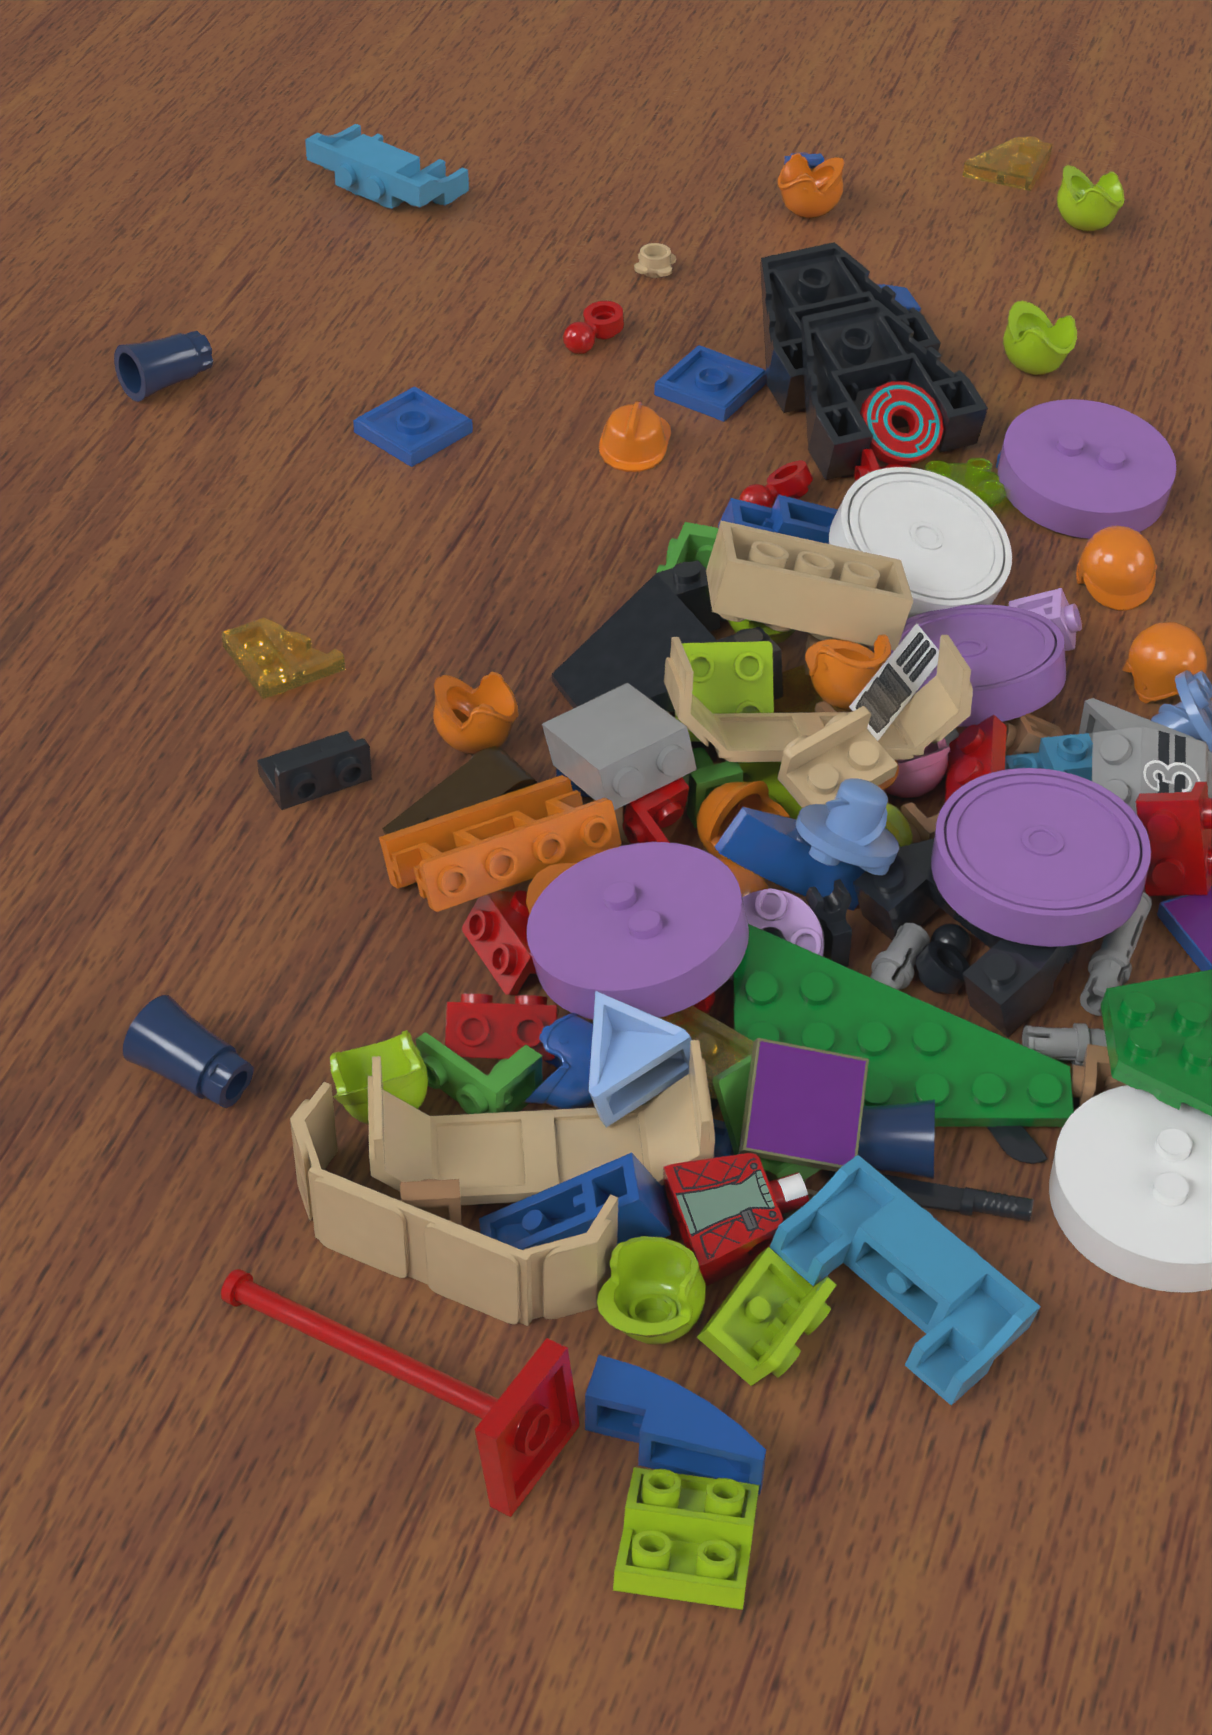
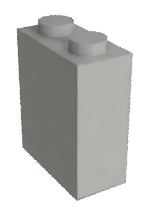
(619, 746)

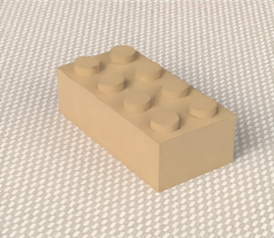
(807, 586)

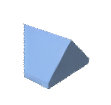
(632, 1057)

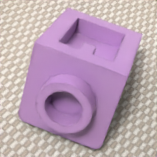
(1057, 609)

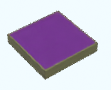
(803, 1105)

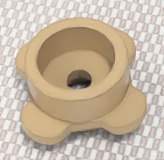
(655, 260)

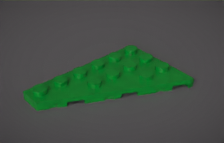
(910, 1044)

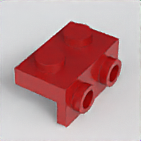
(976, 753)
(1179, 841)
(499, 937)
(497, 1030)

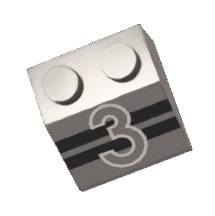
(1147, 762)

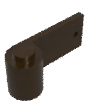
(482, 778)

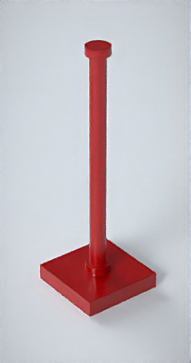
(517, 1432)

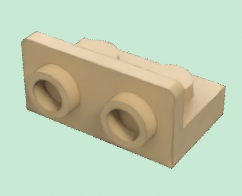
(840, 751)

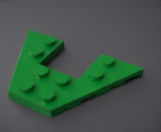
(1163, 1037)

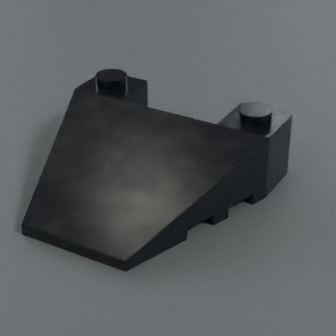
(808, 284)
(854, 353)
(638, 639)
(1002, 984)

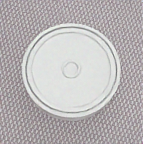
(936, 527)
(1137, 1189)

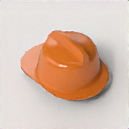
(634, 438)

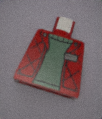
(729, 1209)

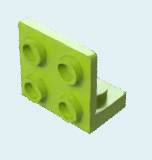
(732, 677)

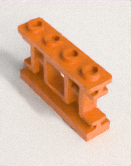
(499, 842)

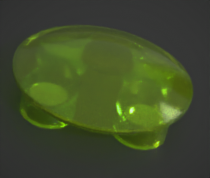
(975, 476)

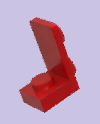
(655, 809)

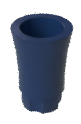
(161, 363)
(186, 1053)
(899, 1137)

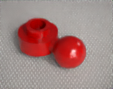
(601, 321)
(789, 480)

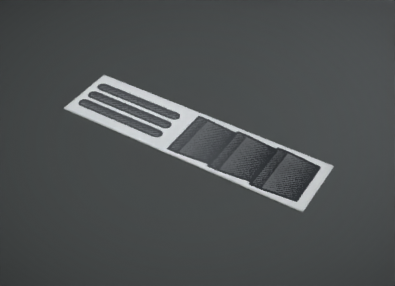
(897, 680)

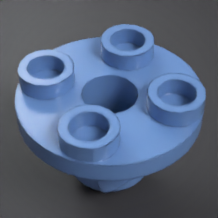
(1194, 711)
(850, 828)

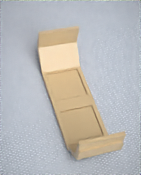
(763, 736)
(526, 1152)
(448, 1257)

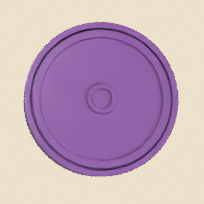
(1086, 467)
(1011, 656)
(1040, 857)
(640, 926)

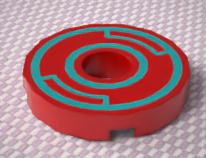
(916, 408)

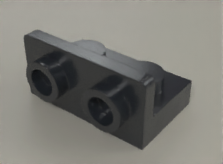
(316, 769)

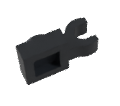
(832, 916)

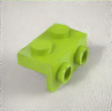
(765, 1318)

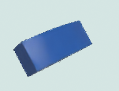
(786, 517)
(778, 853)
(670, 1424)

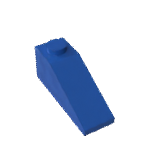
(575, 1203)

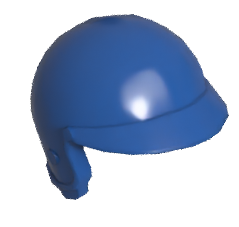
(571, 1044)

